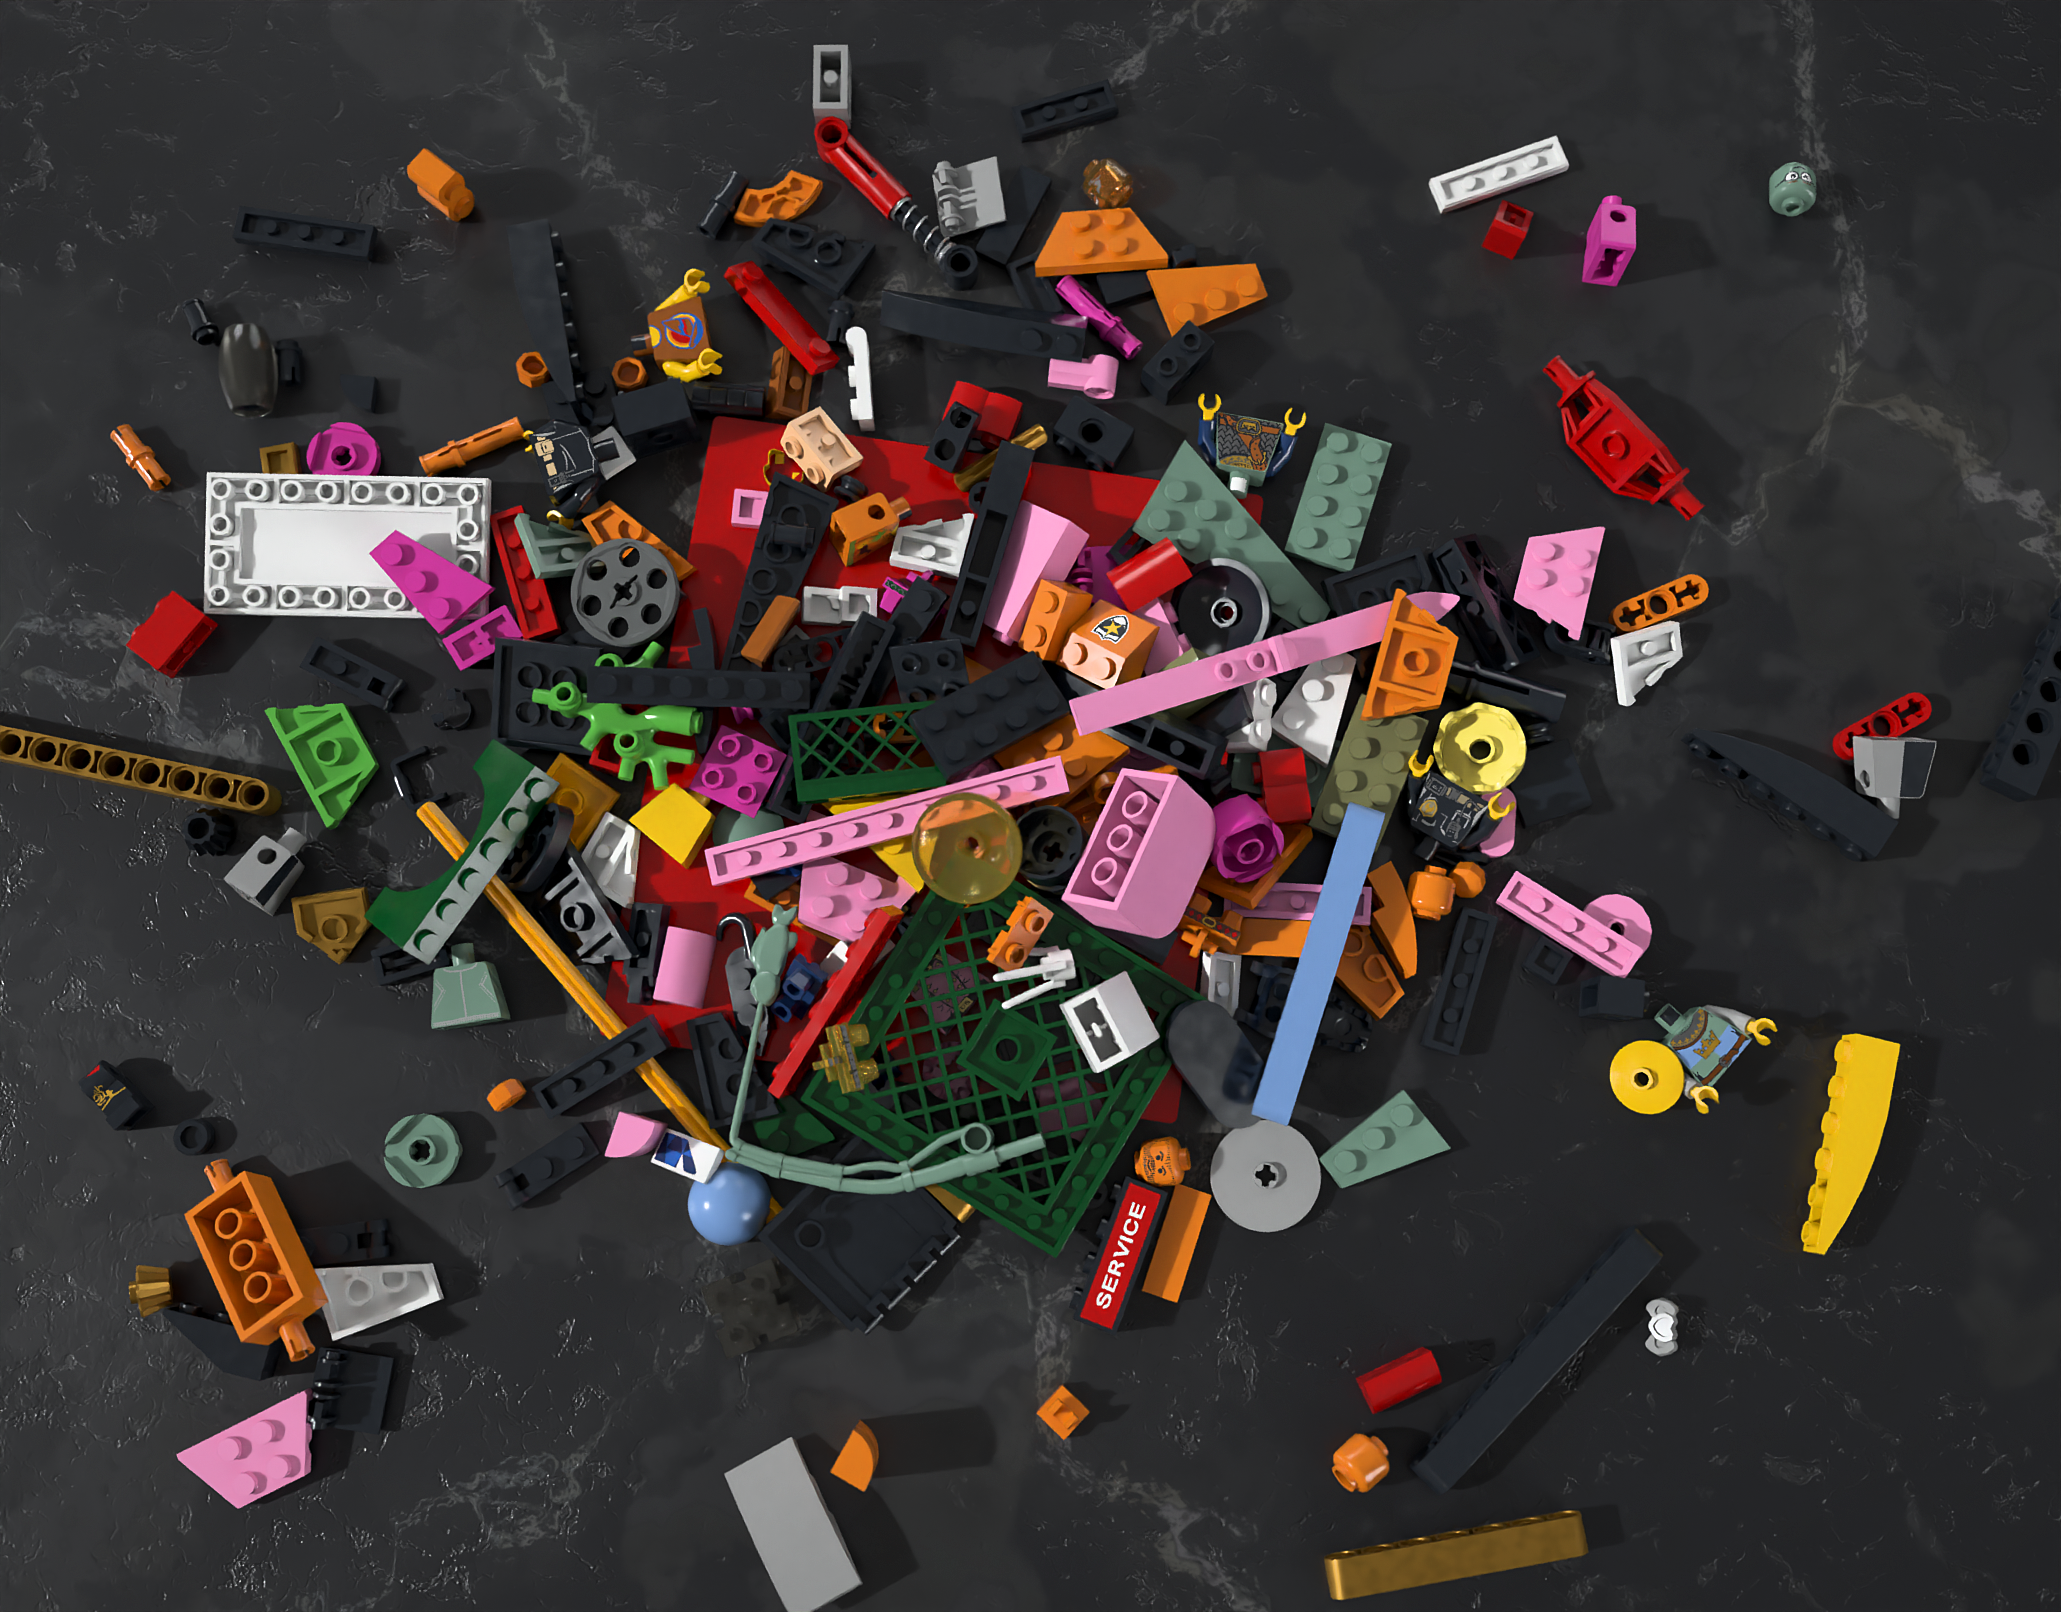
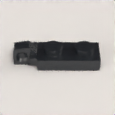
(648, 932)

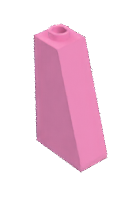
(1037, 549)

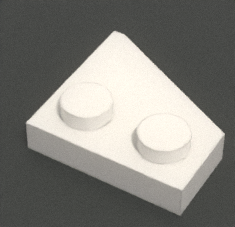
(933, 546)
(1643, 657)
(614, 858)

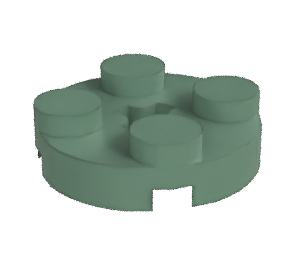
(401, 1149)

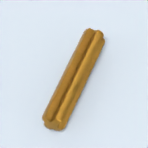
(982, 468)

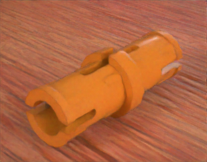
(140, 457)

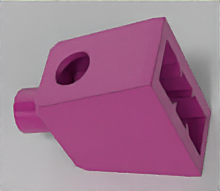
(1614, 229)

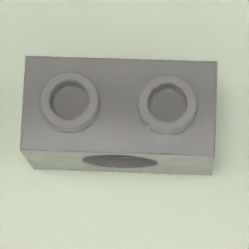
(832, 83)

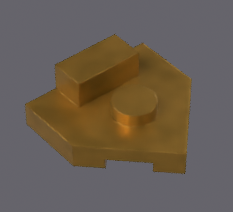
(333, 920)

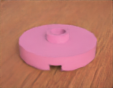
(1626, 914)

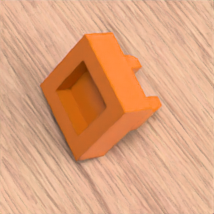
(1063, 1412)

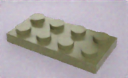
(1368, 768)

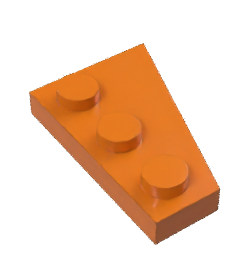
(1204, 292)
(613, 523)

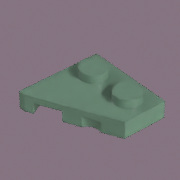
(554, 548)

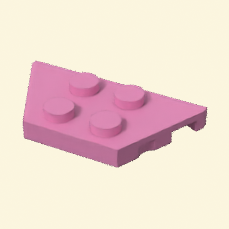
(1559, 576)
(256, 1452)

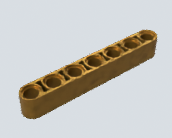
(1455, 1554)

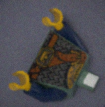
(1244, 447)

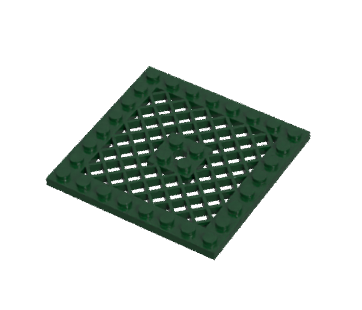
(1041, 1224)

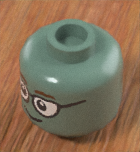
(1792, 188)

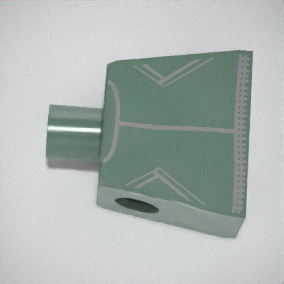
(467, 992)

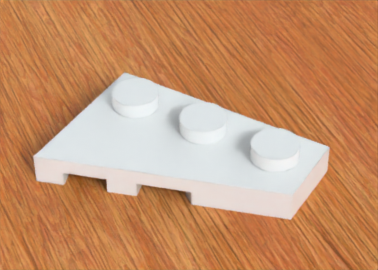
(1315, 706)
(375, 1294)

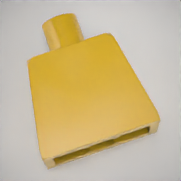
(677, 822)

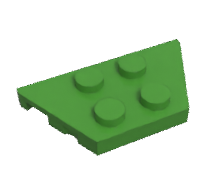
(326, 754)

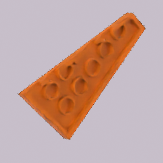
(1081, 756)

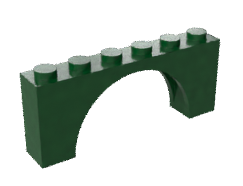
(427, 916)

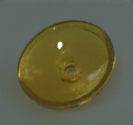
(948, 861)

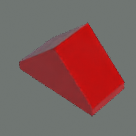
(1508, 229)

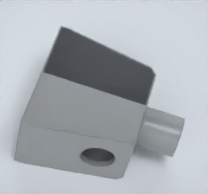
(1892, 769)
(268, 870)

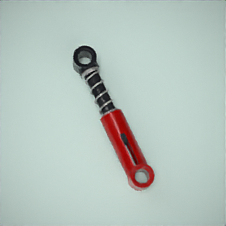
(893, 200)

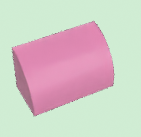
(685, 967)
(634, 1135)

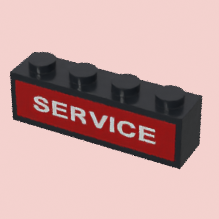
(1119, 1254)

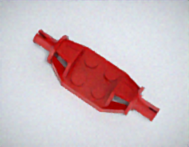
(1618, 442)

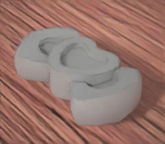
(1662, 1326)

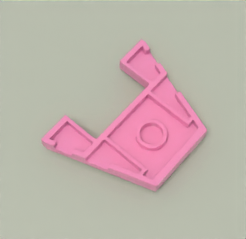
(841, 897)

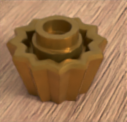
(151, 1289)

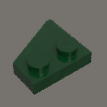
(791, 1130)

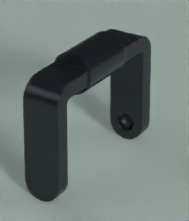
(402, 784)

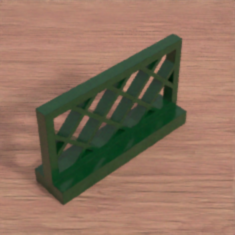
(860, 785)

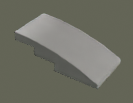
(793, 1528)

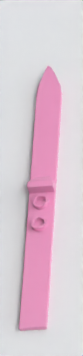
(1243, 665)

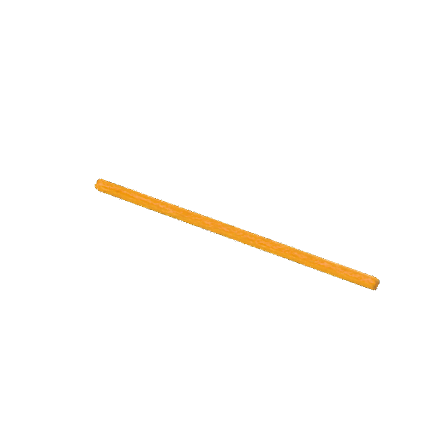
(578, 986)

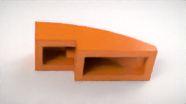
(1393, 919)

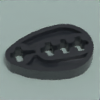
(538, 849)

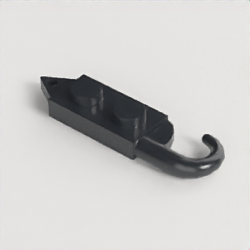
(740, 974)

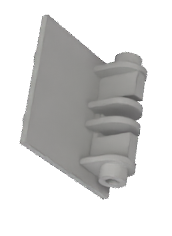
(968, 196)

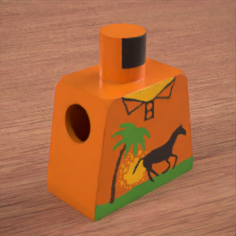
(866, 526)

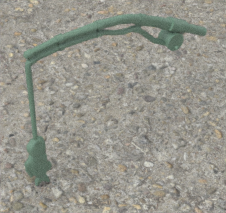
(769, 958)

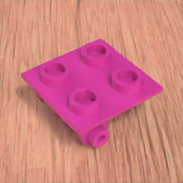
(1090, 573)
(738, 771)

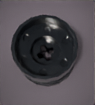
(1050, 834)

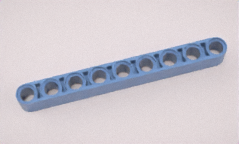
(1318, 964)

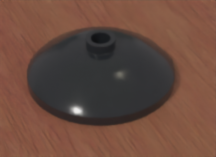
(1207, 595)

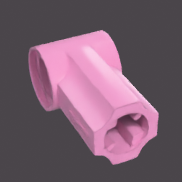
(1094, 375)

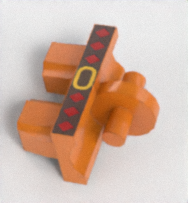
(1206, 932)

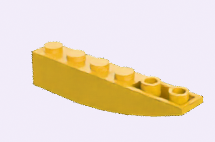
(1851, 1134)

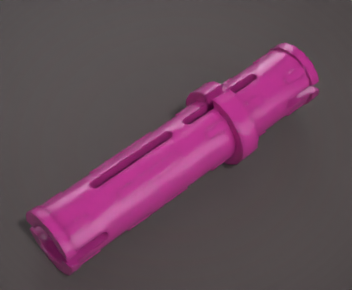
(1108, 326)

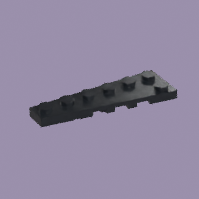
(776, 567)

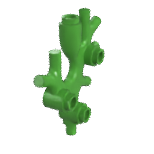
(640, 728)

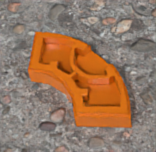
(780, 202)

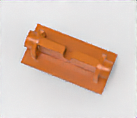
(1026, 925)

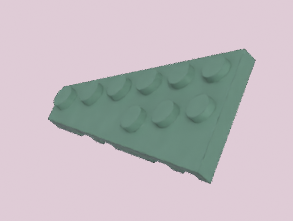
(1210, 523)

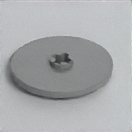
(1282, 1200)

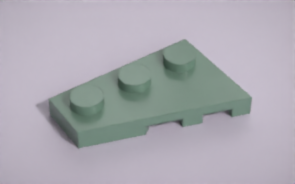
(1383, 1142)

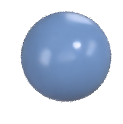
(731, 1204)

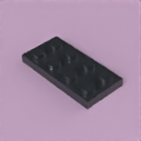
(989, 715)

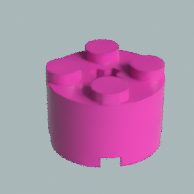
(1244, 840)

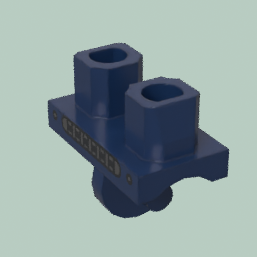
(798, 989)

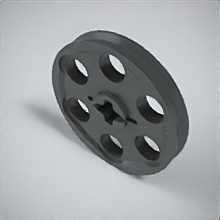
(642, 593)

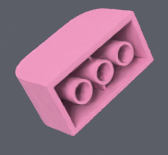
(1143, 855)

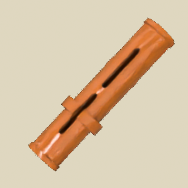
(466, 449)

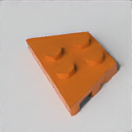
(1099, 243)
(1410, 663)

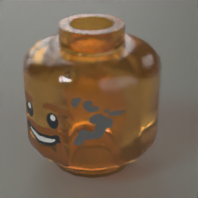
(1107, 183)

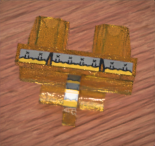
(841, 1060)

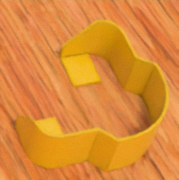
(779, 459)

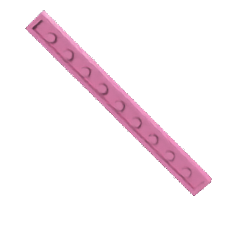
(875, 823)

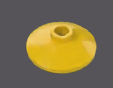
(1664, 1075)

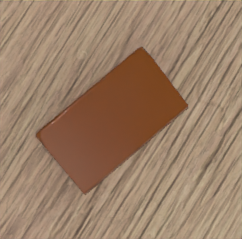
(788, 387)
(771, 630)

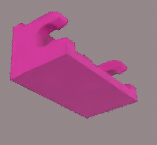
(478, 638)

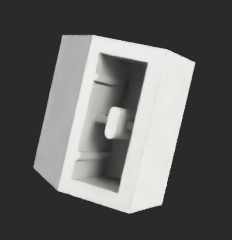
(1109, 1022)

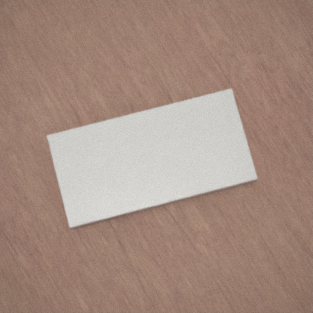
(308, 538)

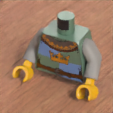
(1707, 1044)

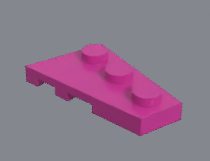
(429, 581)

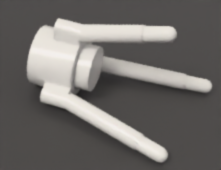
(1055, 966)

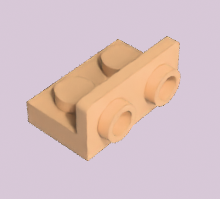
(820, 448)

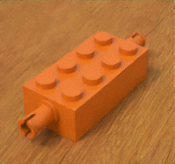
(256, 1259)

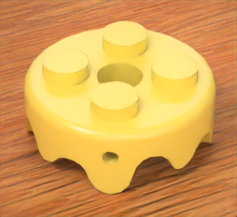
(1480, 723)

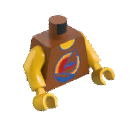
(681, 333)

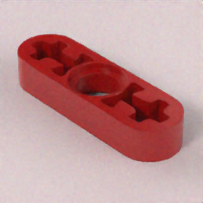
(1897, 726)

